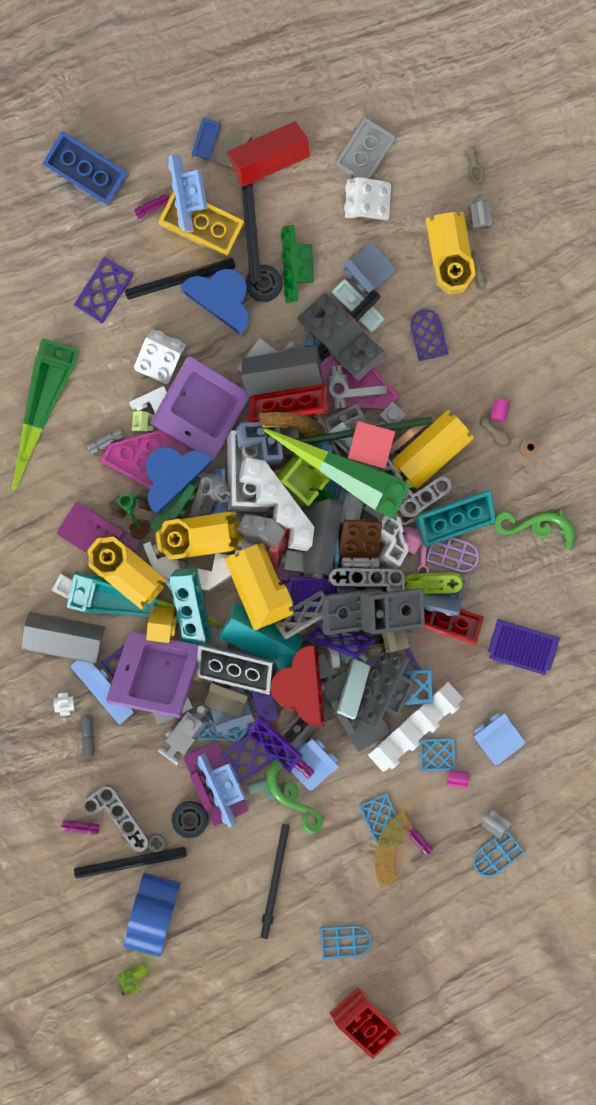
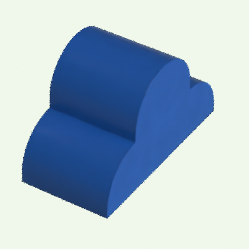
(221, 297)
(172, 474)
(151, 914)

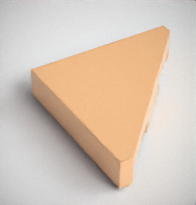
(405, 438)

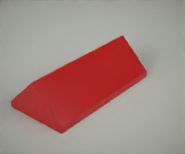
(269, 153)
(303, 401)
(462, 627)

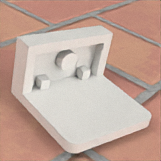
(367, 198)
(159, 356)

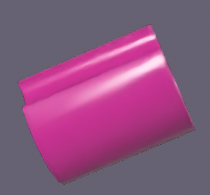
(500, 410)
(458, 779)

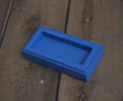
(206, 139)

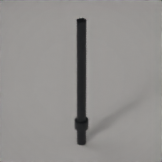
(267, 918)

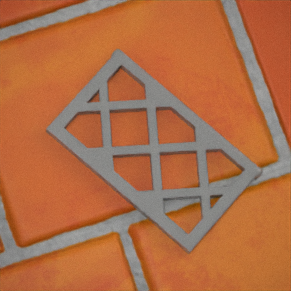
(317, 615)

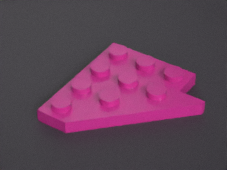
(371, 379)
(132, 454)

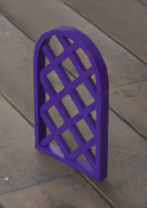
(432, 356)

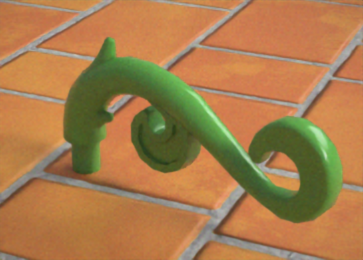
(567, 528)
(290, 801)

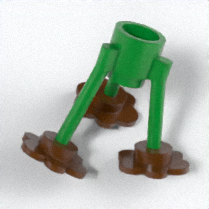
(127, 503)

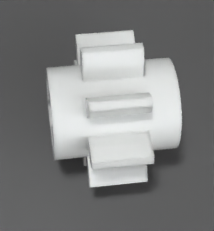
(64, 704)

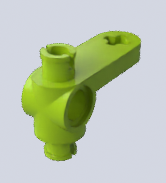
(434, 582)

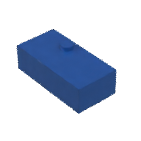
(86, 168)

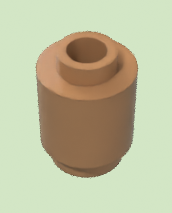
(525, 452)

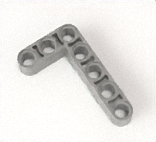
(416, 499)

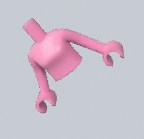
(414, 542)

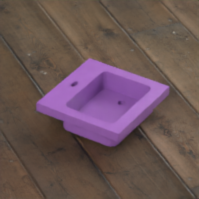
(202, 405)
(156, 676)

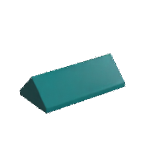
(455, 518)
(262, 643)

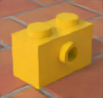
(161, 624)

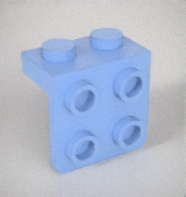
(498, 738)
(318, 760)

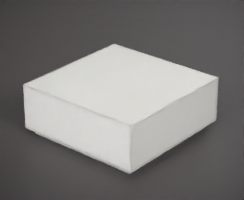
(62, 586)

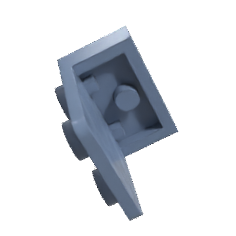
(369, 269)
(445, 602)
(225, 722)

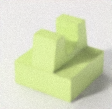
(140, 421)

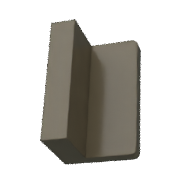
(234, 139)
(395, 641)
(225, 700)

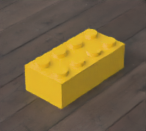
(211, 227)

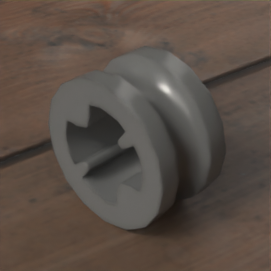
(160, 838)

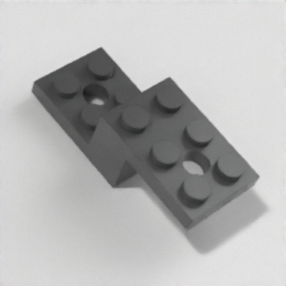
(342, 336)
(373, 611)

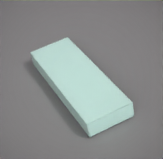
(351, 299)
(353, 689)

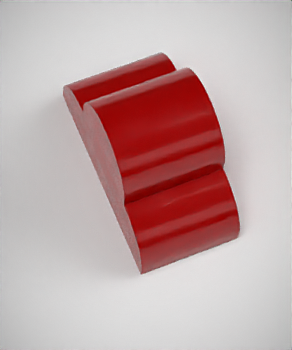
(301, 687)
(364, 1023)

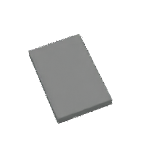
(365, 150)

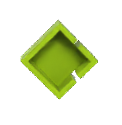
(300, 478)

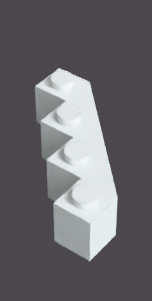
(273, 494)
(392, 537)
(220, 573)
(410, 731)

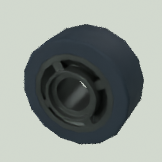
(269, 293)
(184, 829)

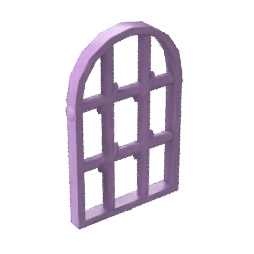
(448, 546)

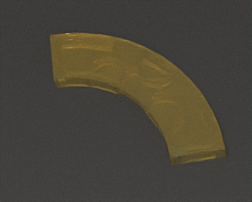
(303, 424)
(387, 847)

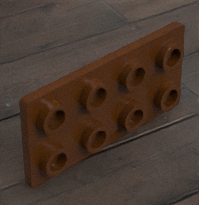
(358, 540)

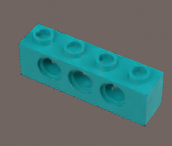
(194, 599)

